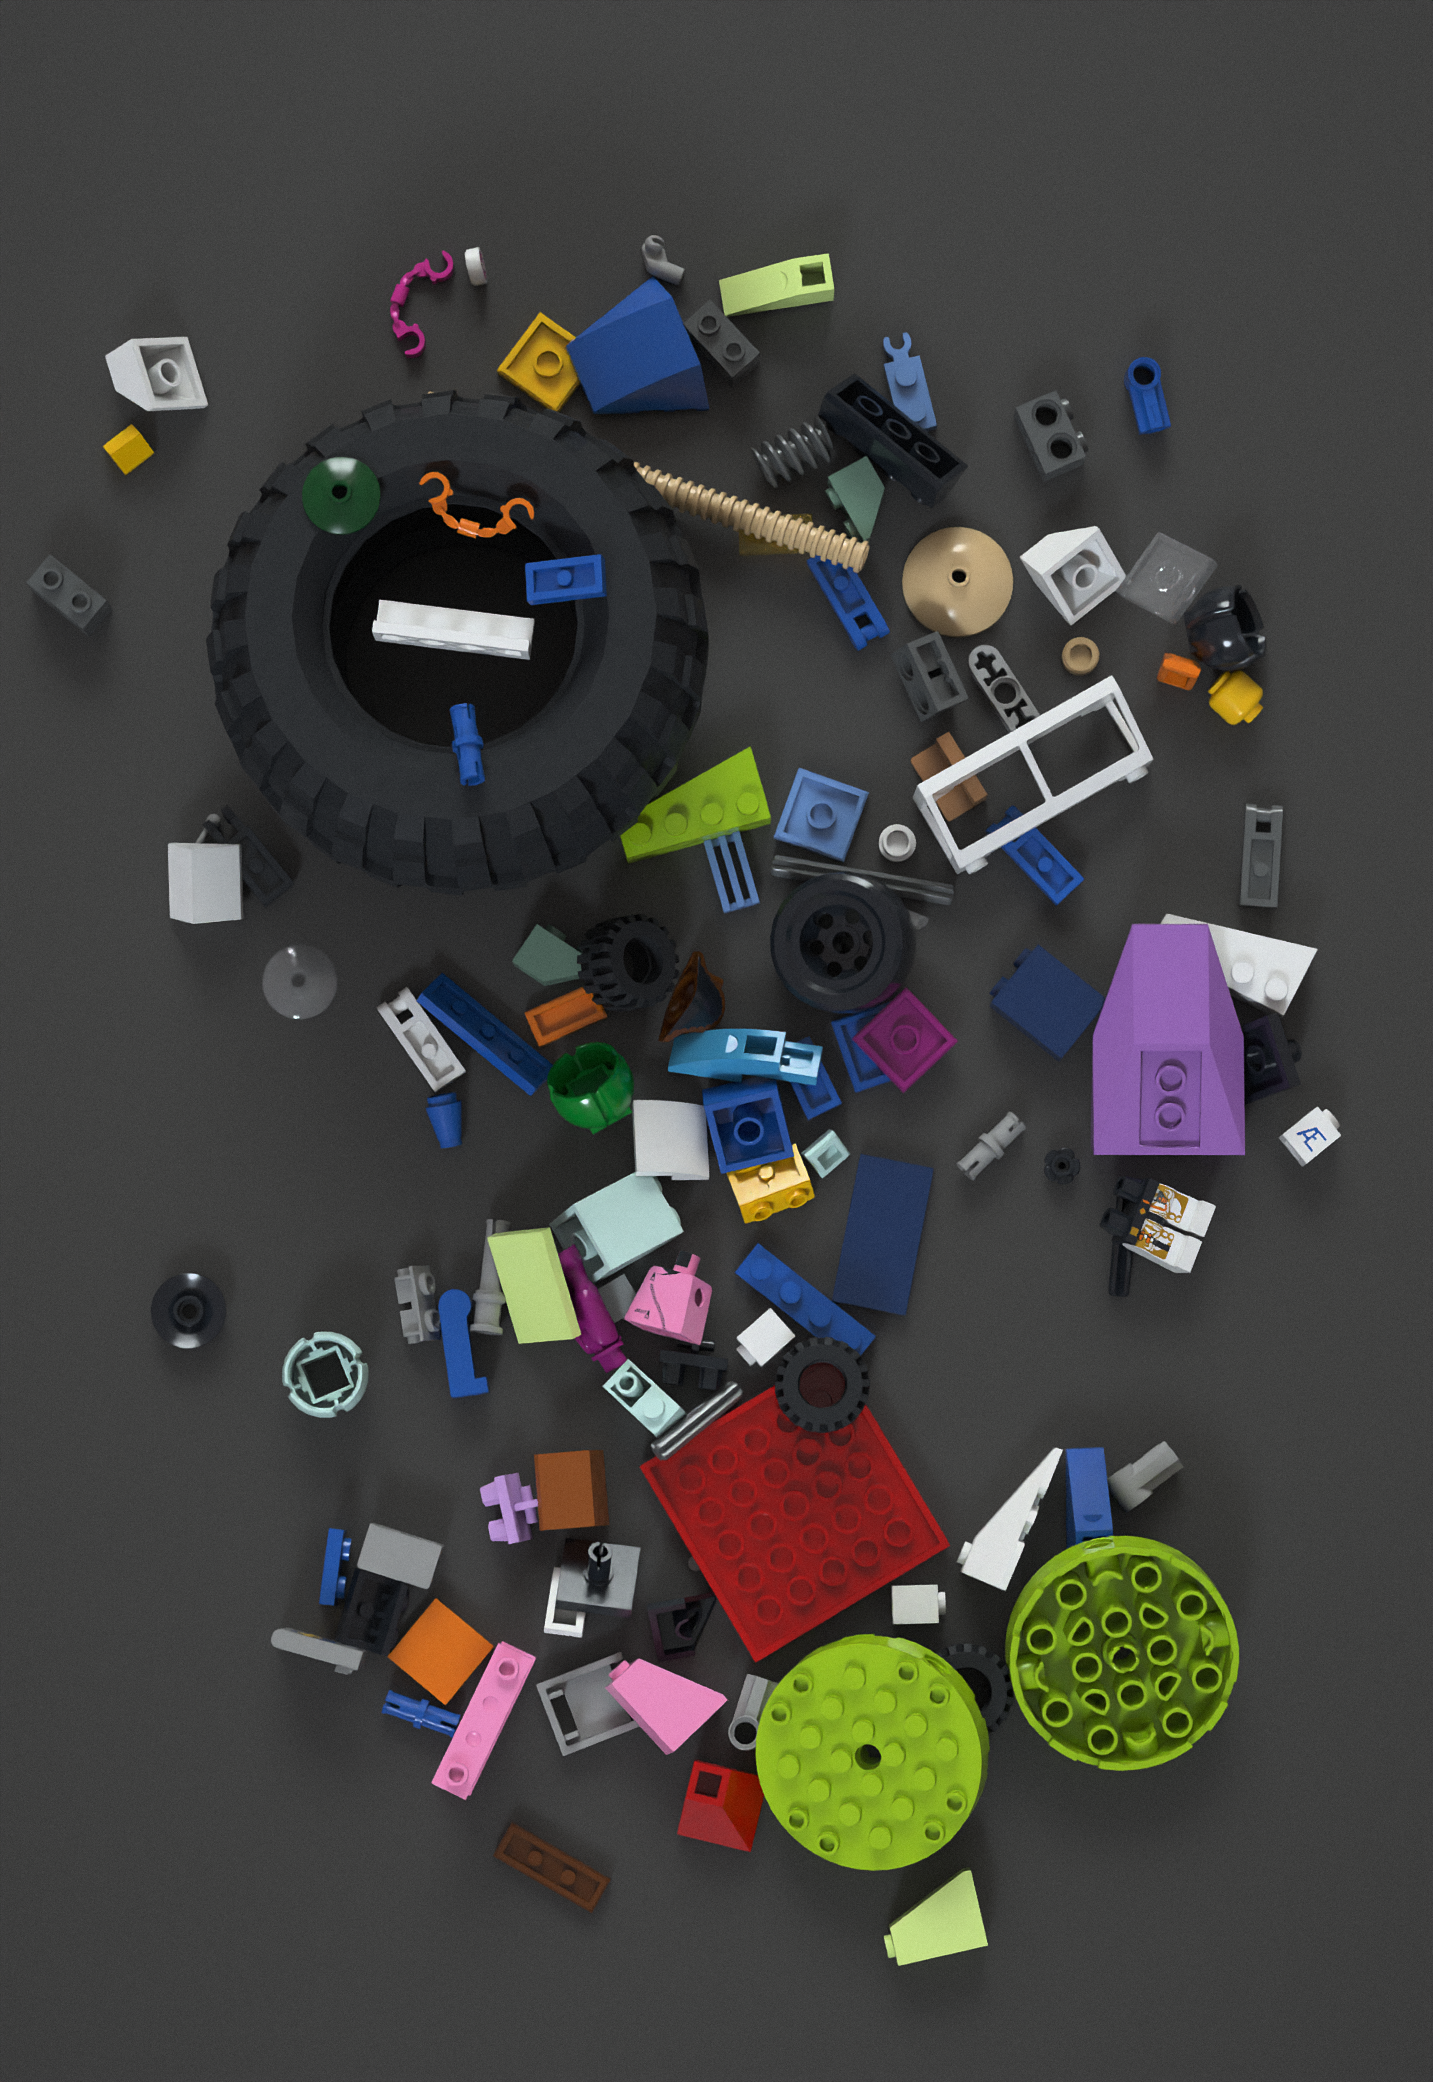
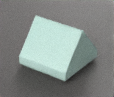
(825, 1153)

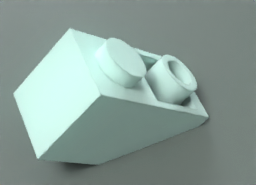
(644, 1399)

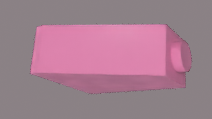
(662, 1702)

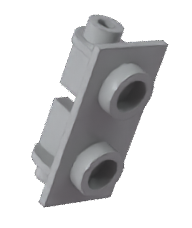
(418, 1287)

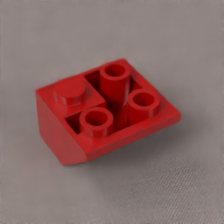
(721, 1806)

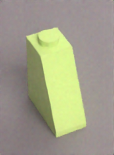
(939, 1923)

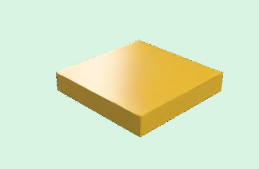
(542, 365)

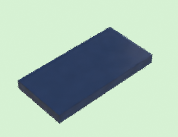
(882, 1234)

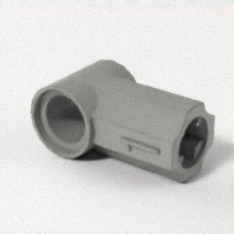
(1137, 1480)
(750, 1707)

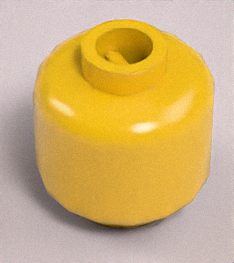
(1235, 697)

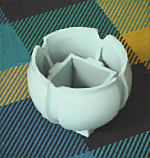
(309, 1351)

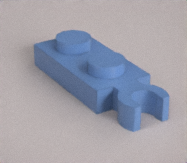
(908, 384)

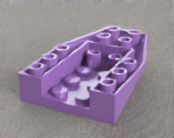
(1168, 1050)

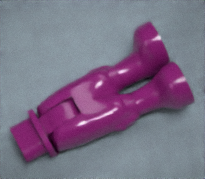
(595, 1323)

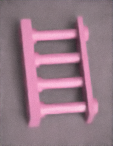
(483, 1720)

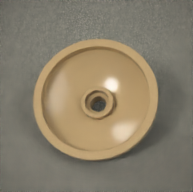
(952, 606)

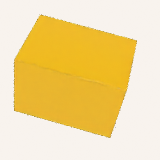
(128, 449)

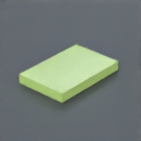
(534, 1285)

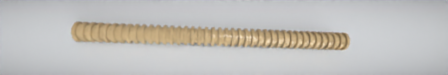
(757, 520)

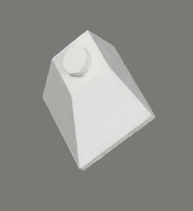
(157, 374)
(1074, 570)

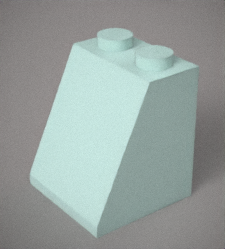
(618, 1225)

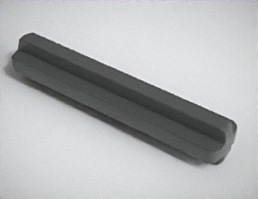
(697, 1420)

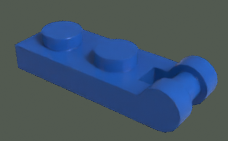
(849, 600)
(1040, 860)

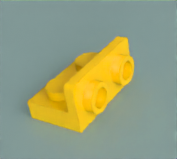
(771, 1187)

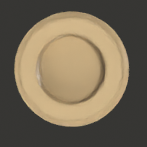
(1080, 656)

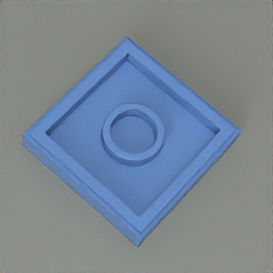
(821, 815)

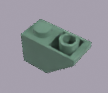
(858, 495)
(548, 957)

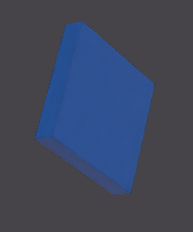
(861, 1069)

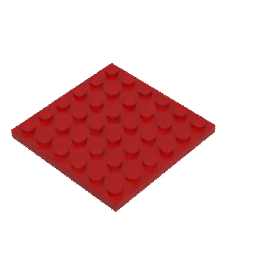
(793, 1516)

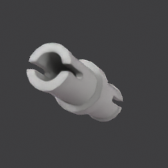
(991, 1145)

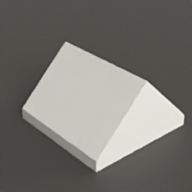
(205, 882)

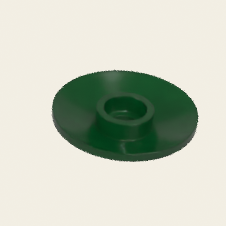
(344, 514)

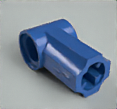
(1148, 399)

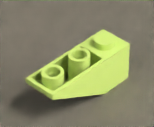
(779, 286)

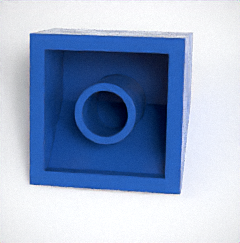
(747, 1123)

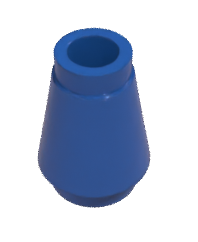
(446, 1118)

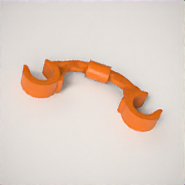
(469, 527)

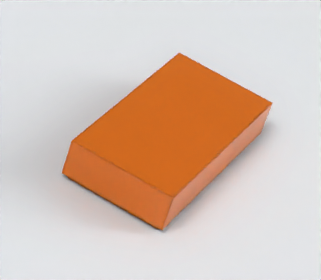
(564, 1016)

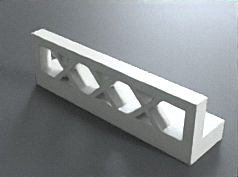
(454, 629)

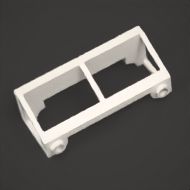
(1130, 768)

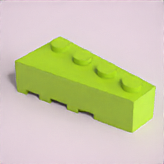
(702, 809)

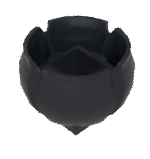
(1225, 629)

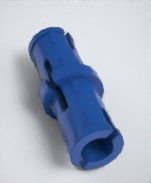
(467, 744)
(421, 1713)

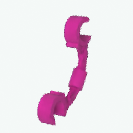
(399, 297)

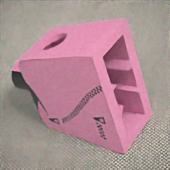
(672, 1301)

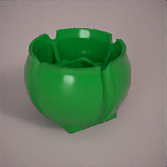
(591, 1086)

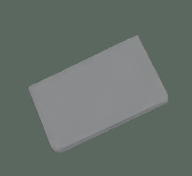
(400, 1555)

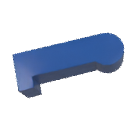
(454, 1311)

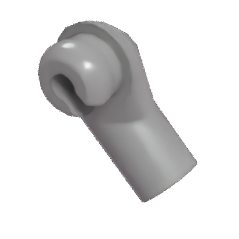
(657, 263)

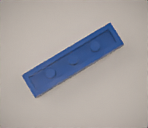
(485, 1034)
(801, 1300)

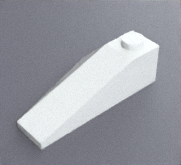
(1000, 1542)

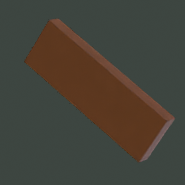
(551, 1867)

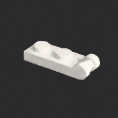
(422, 1041)

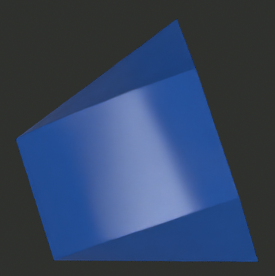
(639, 357)

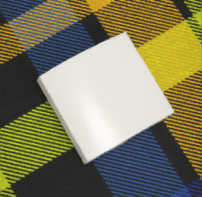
(670, 1139)

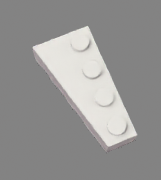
(1257, 967)

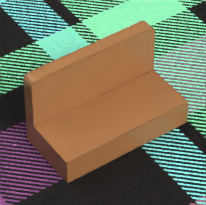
(940, 757)

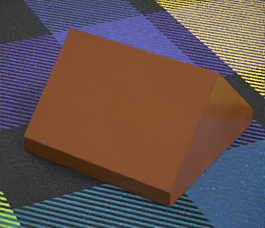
(571, 1489)

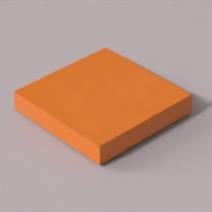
(440, 1651)

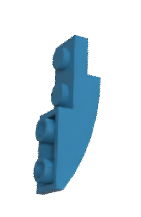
(752, 1052)

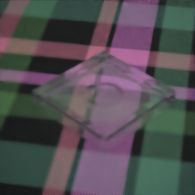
(1167, 578)

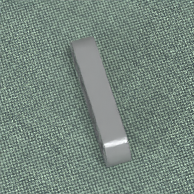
(998, 665)

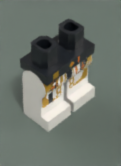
(1158, 1222)

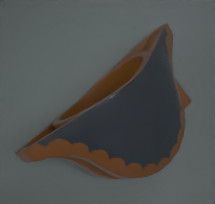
(695, 1002)

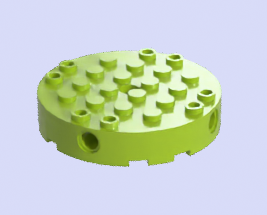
(1080, 1615)
(861, 1806)

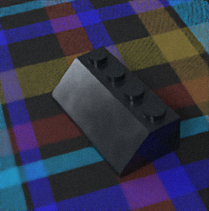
(891, 440)

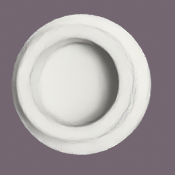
(897, 843)

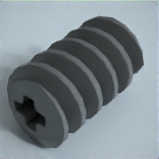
(794, 452)

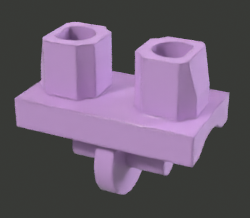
(516, 1508)

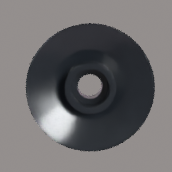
(169, 1305)

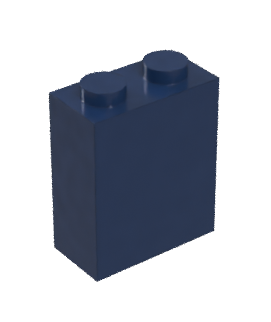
(1046, 1001)

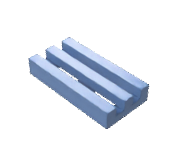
(723, 842)

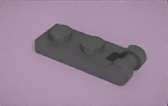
(1260, 857)

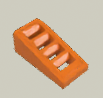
(1178, 671)

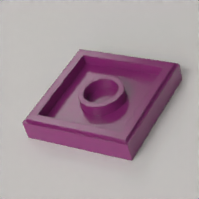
(904, 1040)

